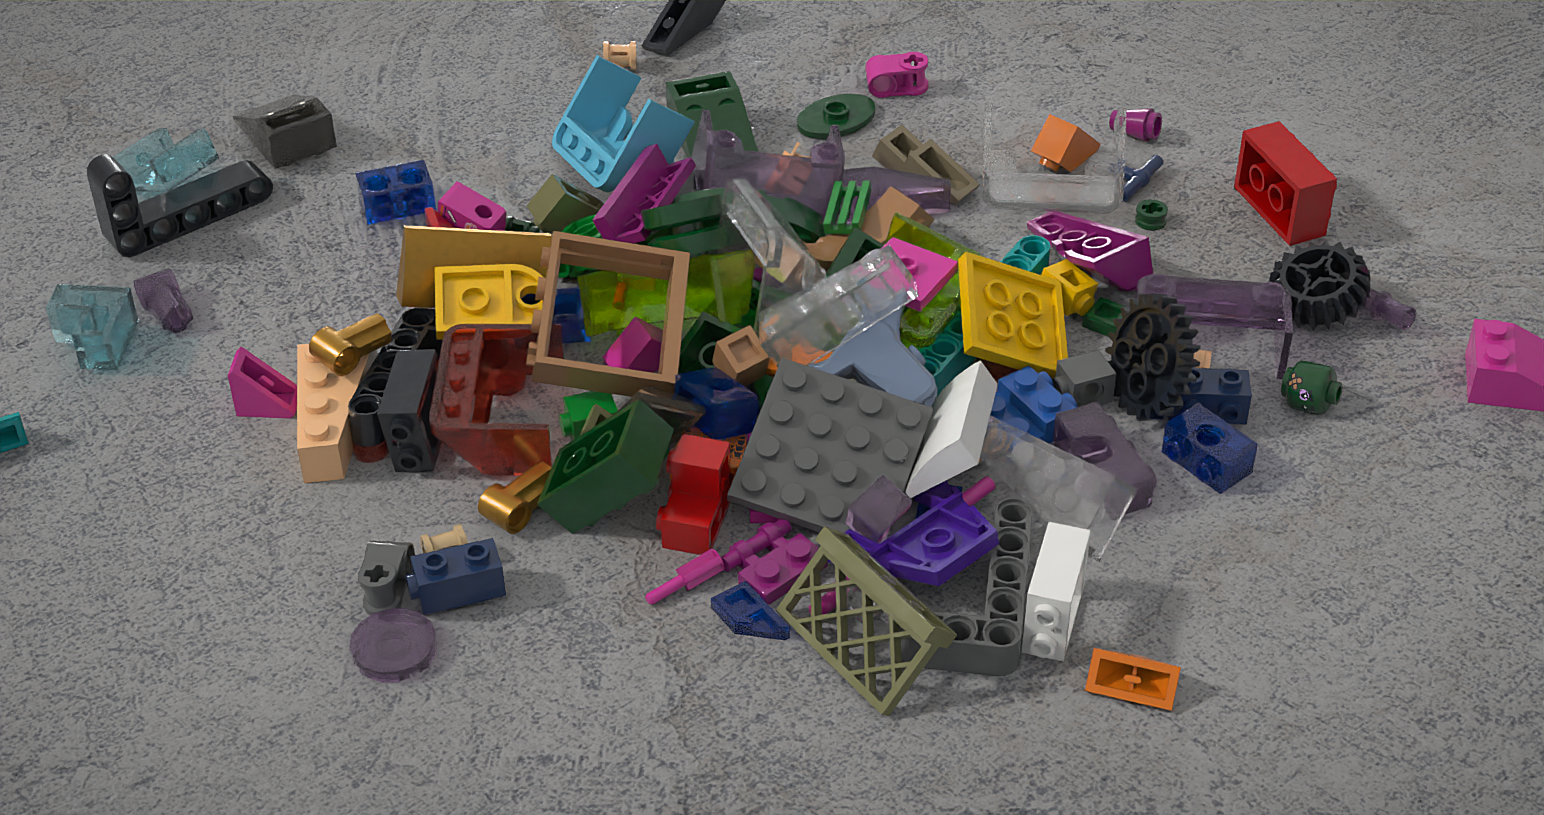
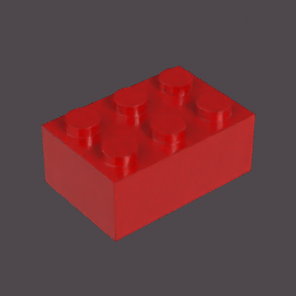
(1285, 183)

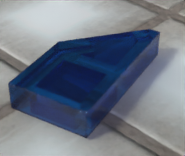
(748, 613)

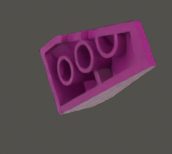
(1098, 249)

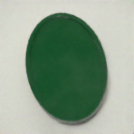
(845, 110)

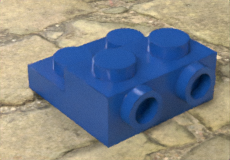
(1030, 402)

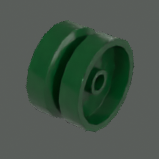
(686, 225)

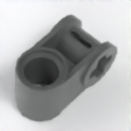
(385, 574)

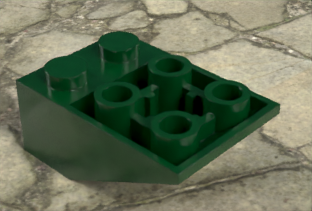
(714, 93)

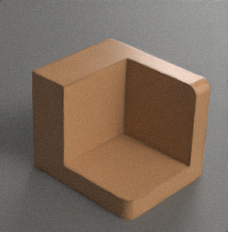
(741, 356)

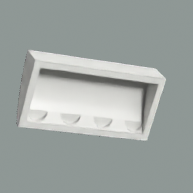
(955, 429)

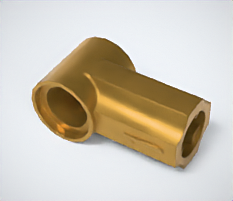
(344, 348)
(513, 504)

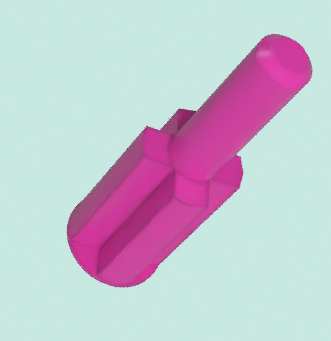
(689, 575)

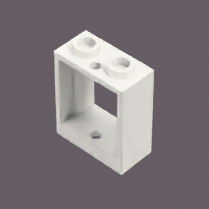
(1055, 591)

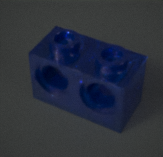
(395, 191)

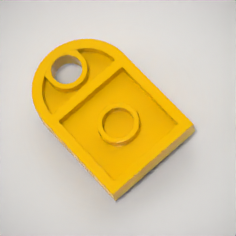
(484, 295)

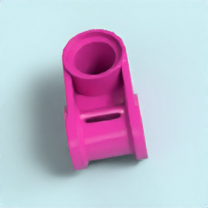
(895, 76)

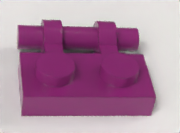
(779, 569)

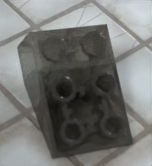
(289, 129)

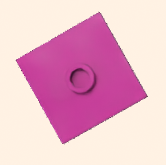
(927, 268)

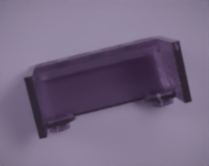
(807, 180)
(1231, 305)

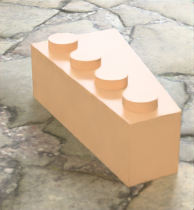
(323, 416)

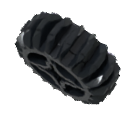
(1322, 291)

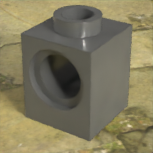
(1086, 378)

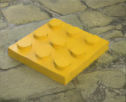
(1011, 315)

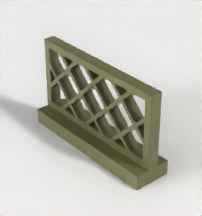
(888, 594)

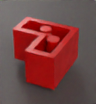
(695, 494)

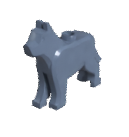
(883, 362)

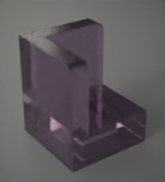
(877, 510)

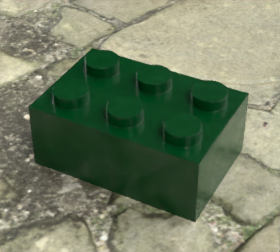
(606, 467)

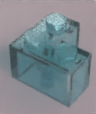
(95, 320)

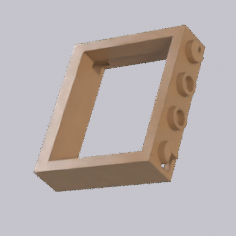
(619, 258)

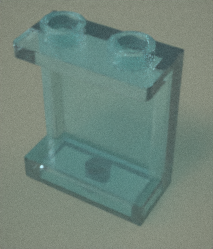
(161, 165)

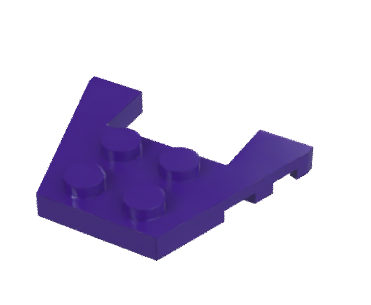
(936, 542)

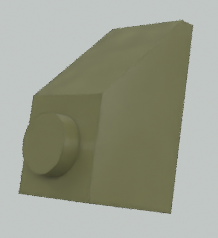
(560, 203)

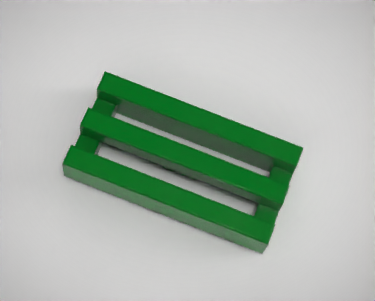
(835, 202)

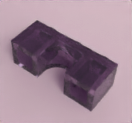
(1097, 440)

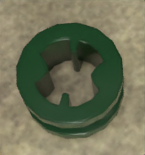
(1151, 214)

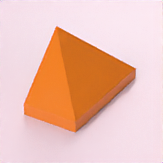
(1133, 678)

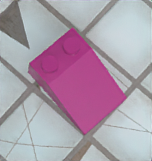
(1505, 366)

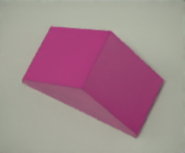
(636, 347)
(260, 389)

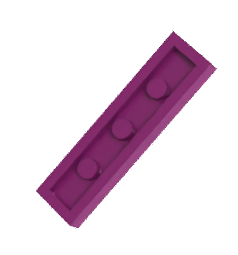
(645, 186)

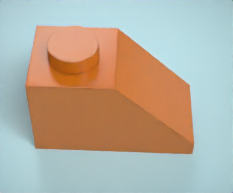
(1063, 145)

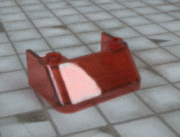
(471, 369)

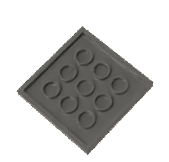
(824, 446)

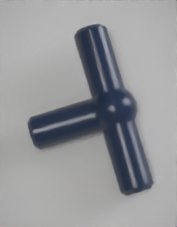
(1140, 177)

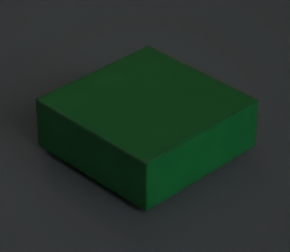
(1101, 316)

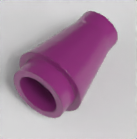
(1141, 123)

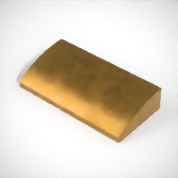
(440, 247)

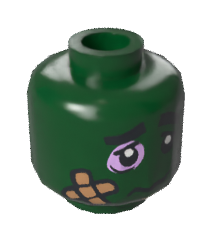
(1311, 387)

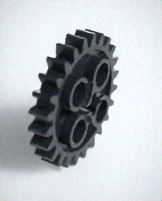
(1153, 356)

